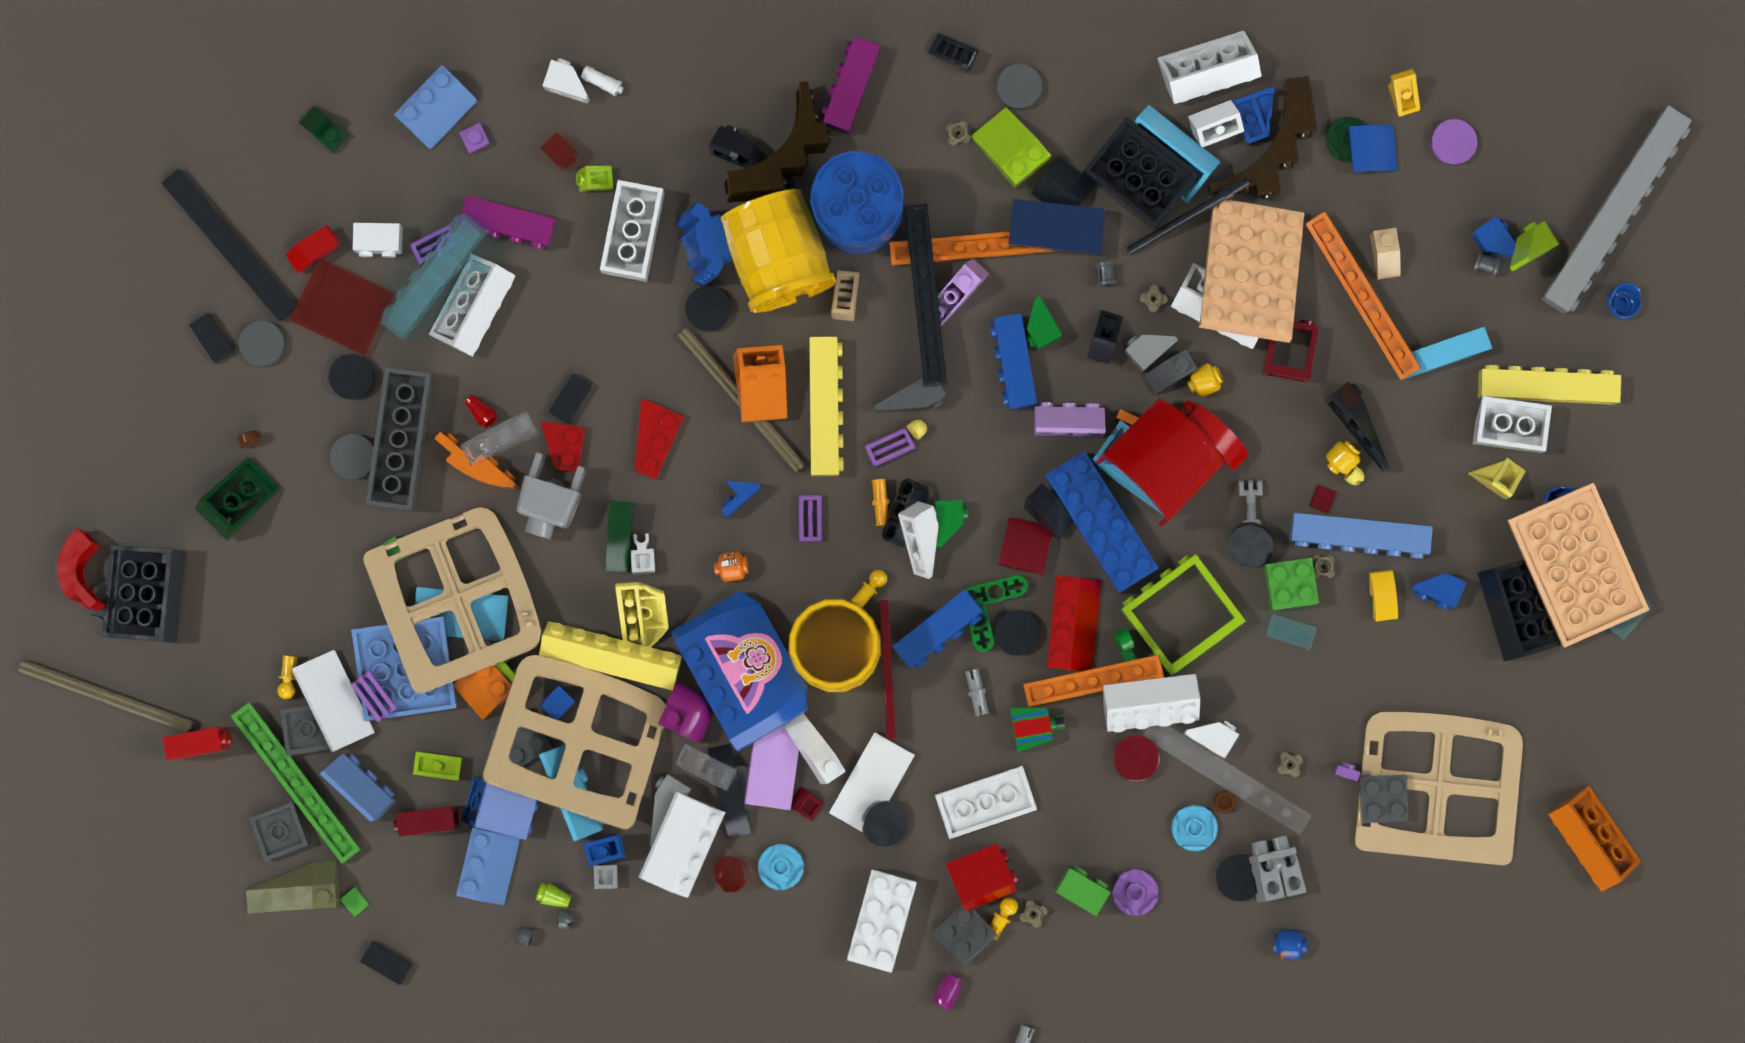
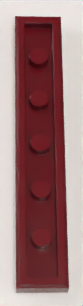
(887, 669)

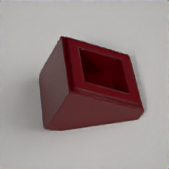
(806, 803)

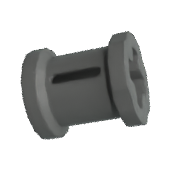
(1486, 263)
(1105, 274)

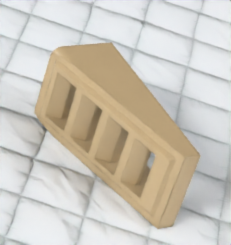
(845, 314)

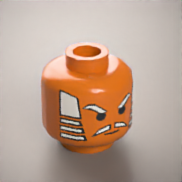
(731, 566)

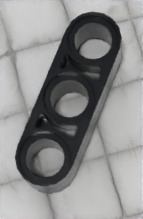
(907, 495)

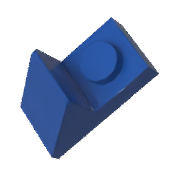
(744, 492)
(604, 850)

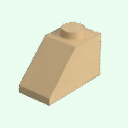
(1386, 253)

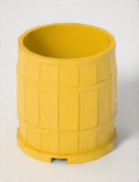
(777, 250)
(835, 645)

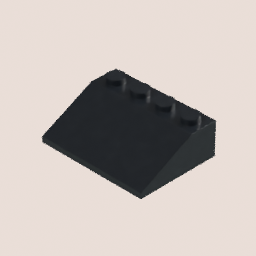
(1140, 173)
(143, 593)
(1517, 611)

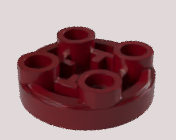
(1136, 758)

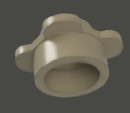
(953, 128)
(1147, 298)
(1328, 562)
(1284, 768)
(1034, 920)

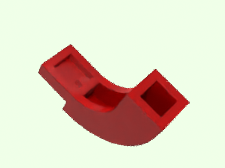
(1218, 433)
(71, 569)

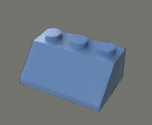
(436, 107)
(359, 786)
(488, 866)

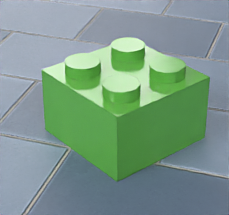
(1291, 584)
(1082, 891)

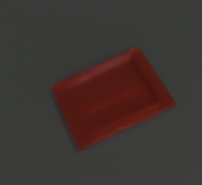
(341, 307)

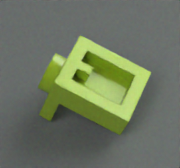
(594, 178)

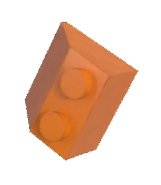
(484, 690)

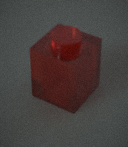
(559, 152)

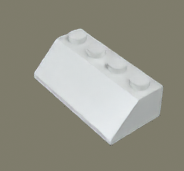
(1209, 67)
(1189, 302)
(472, 304)
(681, 844)

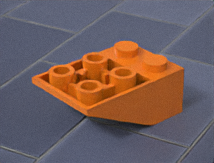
(761, 383)

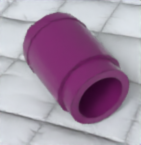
(947, 992)

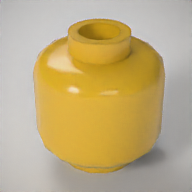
(1205, 380)
(1343, 457)

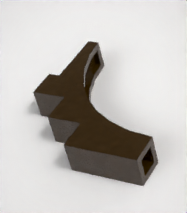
(1296, 121)
(789, 160)

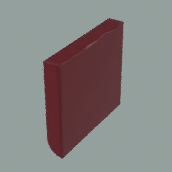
(1323, 498)

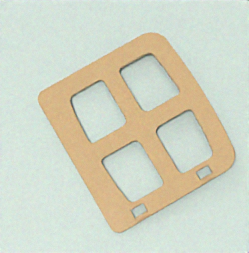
(455, 598)
(577, 738)
(1441, 784)

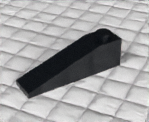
(737, 149)
(1354, 415)

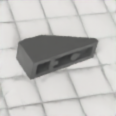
(913, 398)

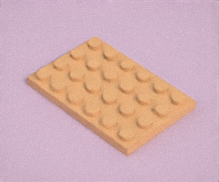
(1252, 270)
(1578, 565)

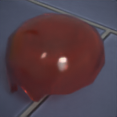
(730, 874)

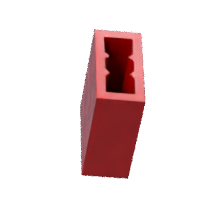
(197, 743)
(982, 876)

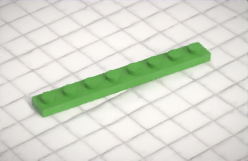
(296, 782)

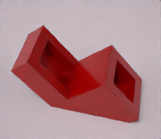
(312, 248)

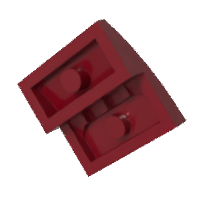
(1025, 546)

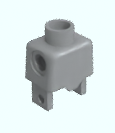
(548, 502)

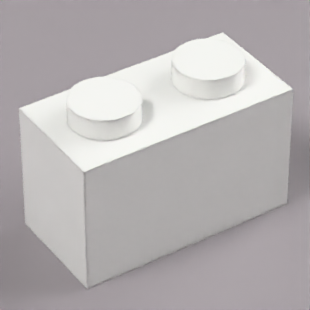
(1216, 123)
(377, 239)

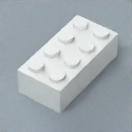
(632, 230)
(1151, 703)
(881, 920)

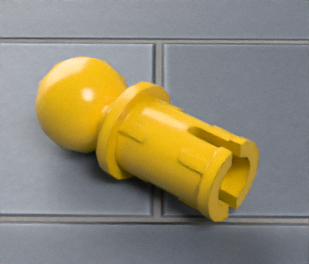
(877, 579)
(286, 689)
(1008, 907)

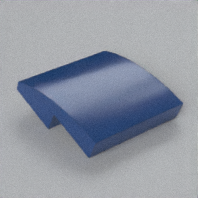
(1372, 148)

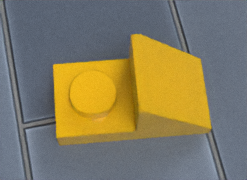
(1404, 92)

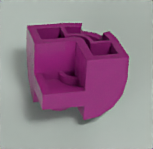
(687, 713)

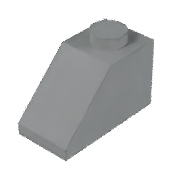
(1147, 349)

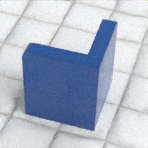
(557, 703)

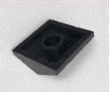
(1063, 185)

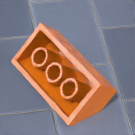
(1595, 838)

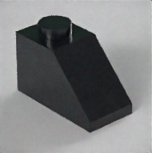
(1105, 337)
(1048, 510)

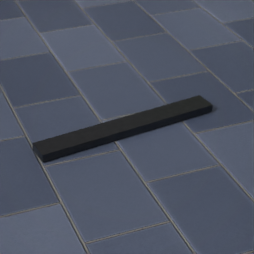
(229, 245)
(925, 295)

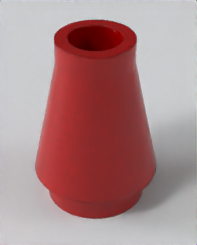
(482, 413)

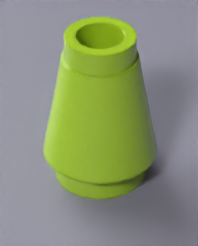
(551, 895)

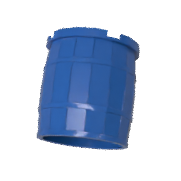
(857, 202)

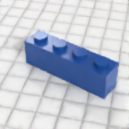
(1014, 361)
(938, 629)

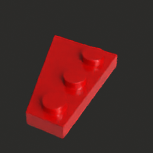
(655, 437)

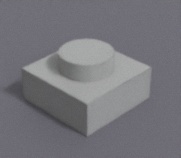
(605, 876)

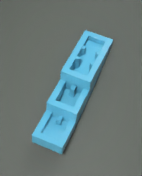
(1452, 350)

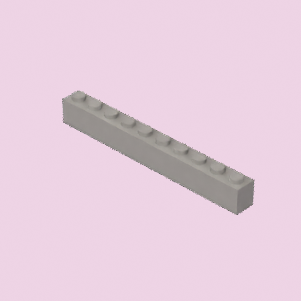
(1616, 210)

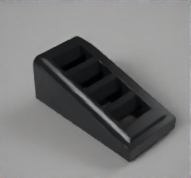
(966, 67)

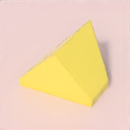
(1500, 477)

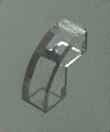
(705, 767)

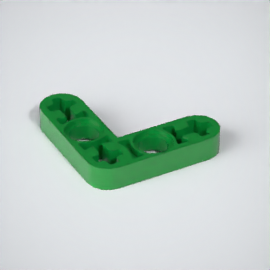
(976, 589)
(1124, 644)

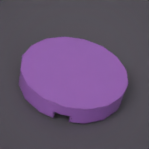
(1454, 142)
(1135, 892)

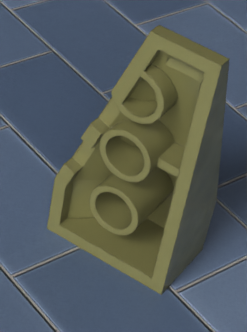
(301, 889)

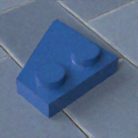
(1256, 114)

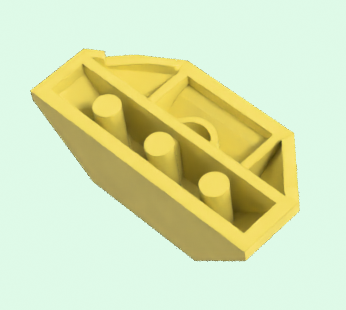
(641, 613)

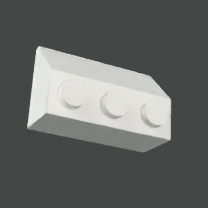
(1512, 425)

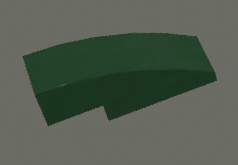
(619, 536)

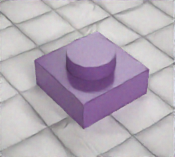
(474, 138)
(1347, 771)

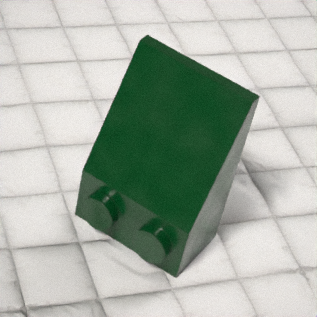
(236, 498)

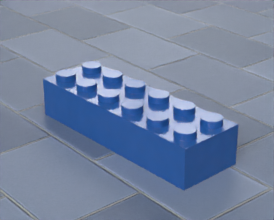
(1101, 522)

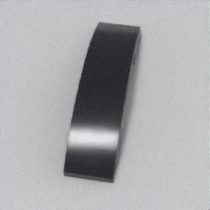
(731, 800)

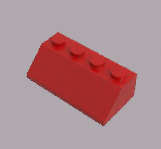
(1073, 623)

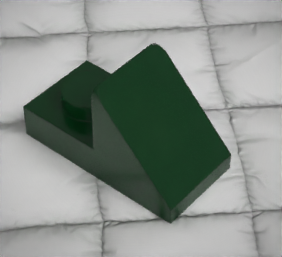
(323, 129)

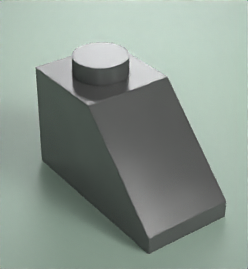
(1170, 371)

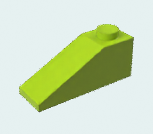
(1532, 244)

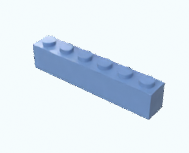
(1360, 534)

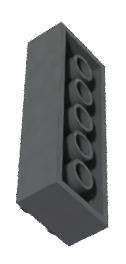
(399, 439)

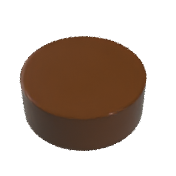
(249, 439)
(1224, 802)

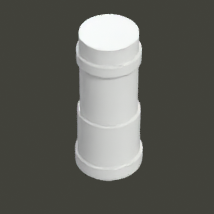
(603, 81)

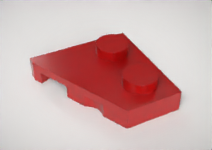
(564, 445)

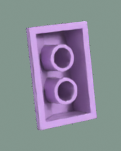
(1069, 420)

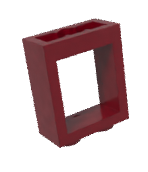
(1287, 372)
(426, 821)

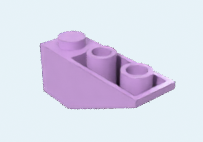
(960, 289)

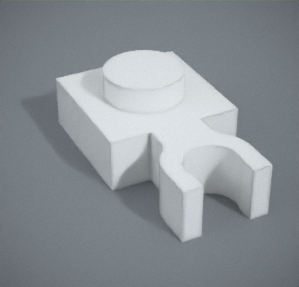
(642, 558)

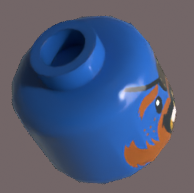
(1290, 944)

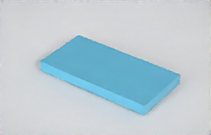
(488, 611)

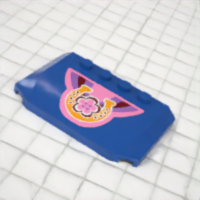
(742, 669)

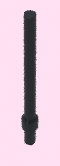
(1226, 193)

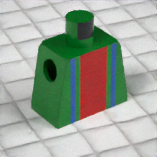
(1033, 726)

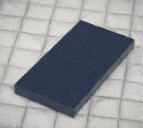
(1056, 227)

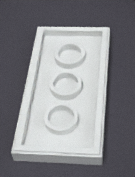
(332, 700)
(871, 779)
(986, 802)

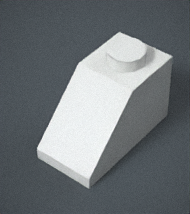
(564, 81)
(1215, 737)

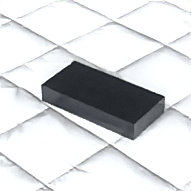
(211, 338)
(570, 398)
(386, 963)

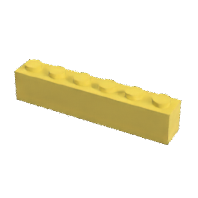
(1550, 386)
(824, 407)
(610, 655)

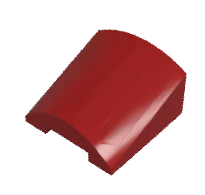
(1165, 457)

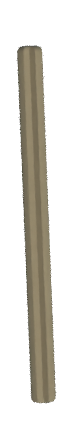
(731, 388)
(105, 696)

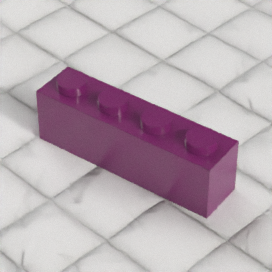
(851, 84)
(511, 222)

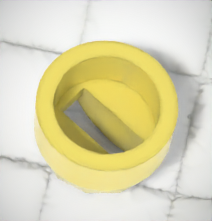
(917, 428)
(1355, 476)

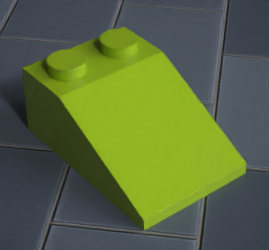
(1011, 147)

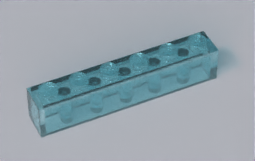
(434, 275)

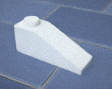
(920, 534)
(814, 750)

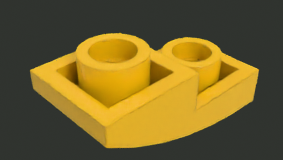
(1384, 595)

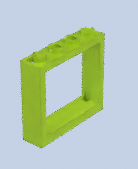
(1167, 577)

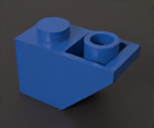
(1495, 239)
(1442, 588)

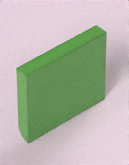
(355, 901)

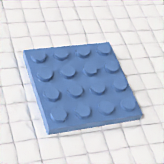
(378, 653)

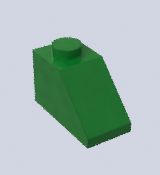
(1041, 326)
(949, 519)

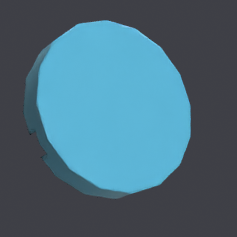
(1194, 828)
(780, 866)

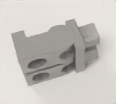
(1276, 872)

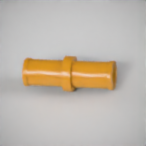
(880, 501)

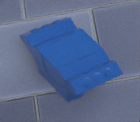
(704, 243)

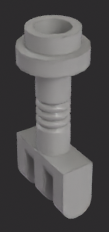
(1250, 495)

